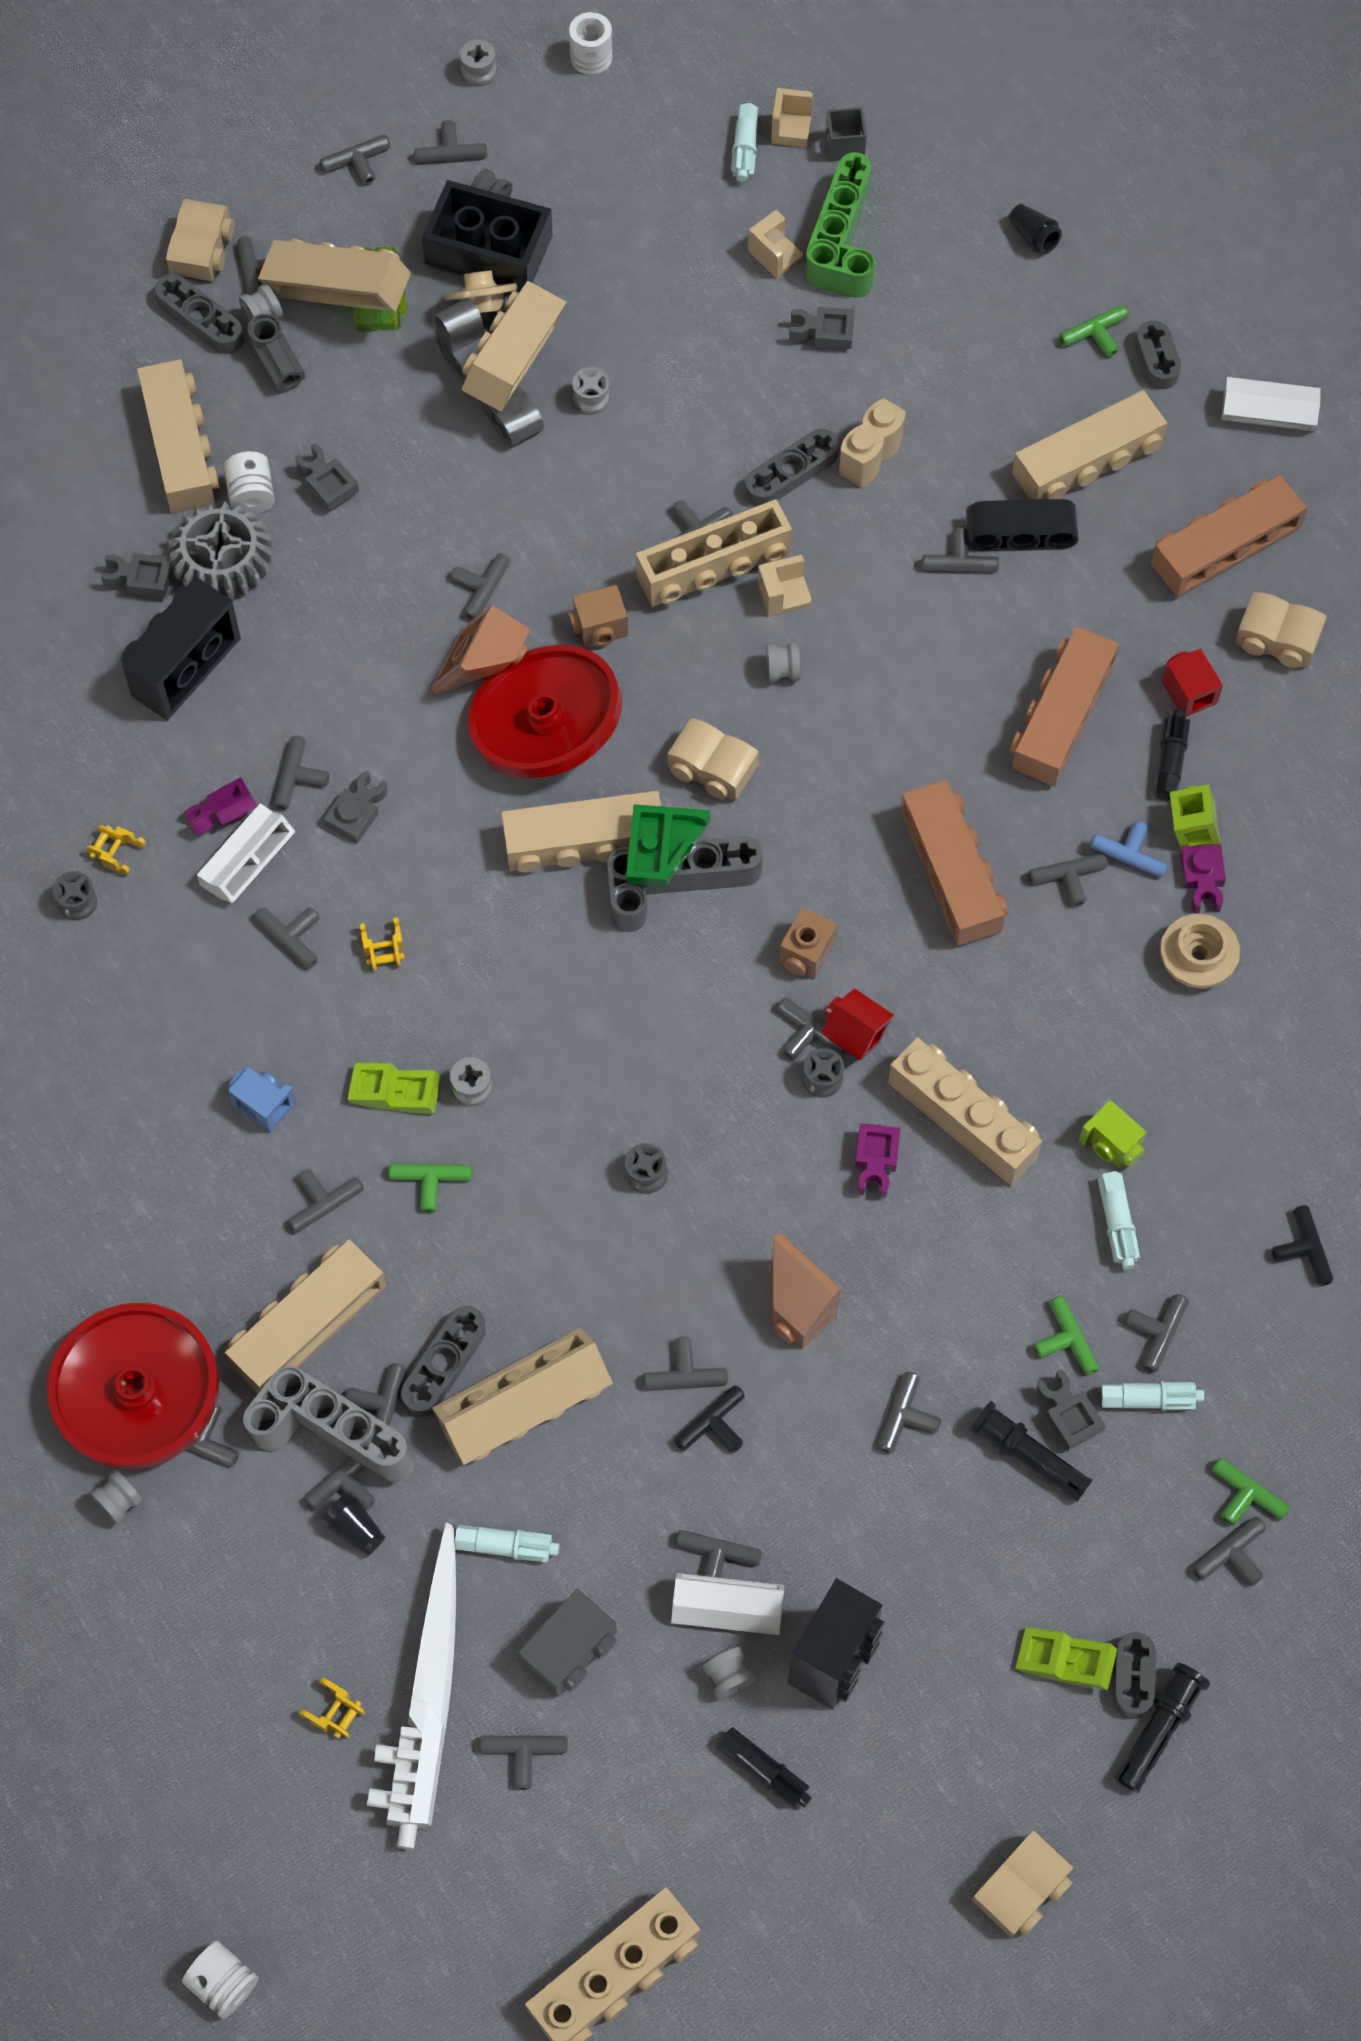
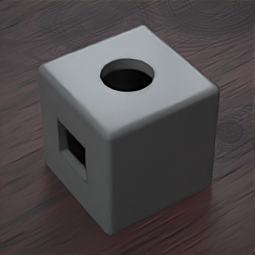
(845, 132)

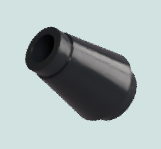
(1036, 228)
(353, 1524)

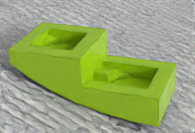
(393, 1089)
(1066, 1659)

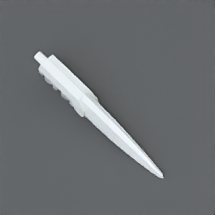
(422, 1743)

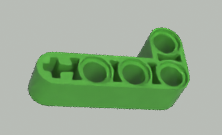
(840, 259)

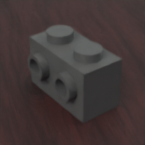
(569, 1643)

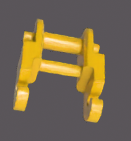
(119, 835)
(396, 942)
(325, 1723)

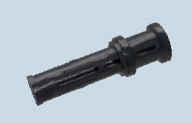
(1014, 1440)
(1171, 1710)

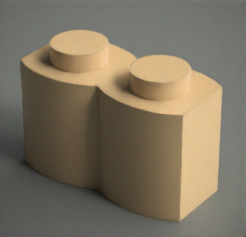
(199, 240)
(872, 443)
(1280, 630)
(712, 759)
(1023, 1885)

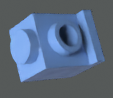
(260, 1097)

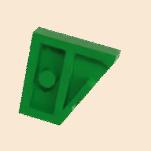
(662, 841)

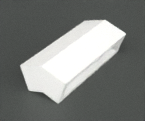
(1271, 404)
(245, 854)
(727, 1604)

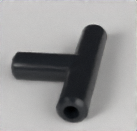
(1309, 1245)
(712, 1420)

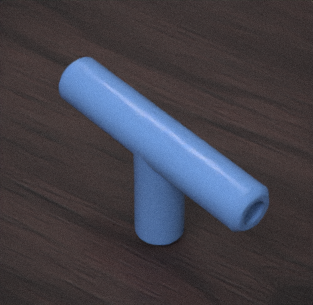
(1129, 852)

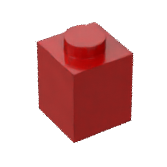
(1192, 682)
(856, 1023)

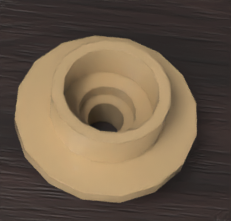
(482, 291)
(1202, 935)

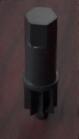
(1172, 754)
(765, 1768)

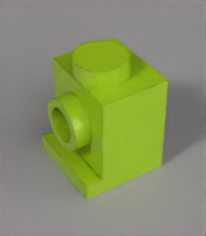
(1195, 816)
(1114, 1136)

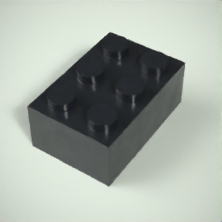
(487, 232)
(180, 647)
(836, 1644)

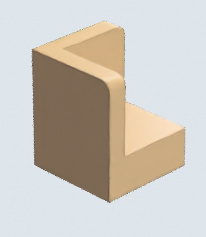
(792, 118)
(771, 247)
(783, 585)

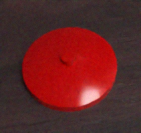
(545, 712)
(133, 1386)

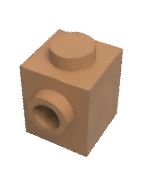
(599, 616)
(807, 943)

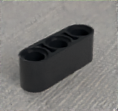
(1022, 525)

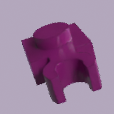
(224, 804)
(1204, 871)
(878, 1153)

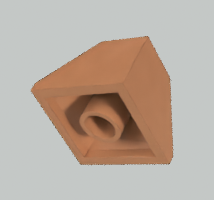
(482, 649)
(801, 1294)

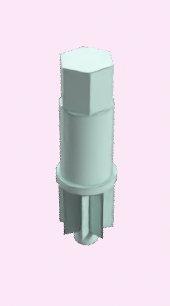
(744, 146)
(1118, 1219)
(1152, 1395)
(506, 1543)

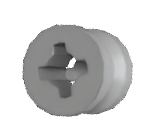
(484, 70)
(261, 302)
(590, 381)
(783, 661)
(472, 1091)
(116, 1497)
(729, 1673)

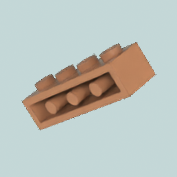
(1228, 535)
(1064, 706)
(953, 863)

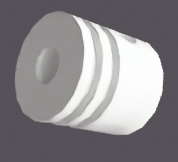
(590, 43)
(249, 486)
(220, 1979)

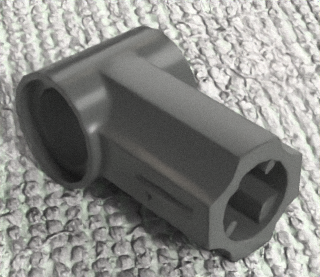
(274, 353)

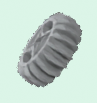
(203, 541)

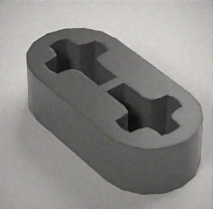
(1165, 352)
(1145, 1675)

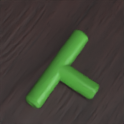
(1096, 328)
(430, 1175)
(1069, 1337)
(1248, 1492)

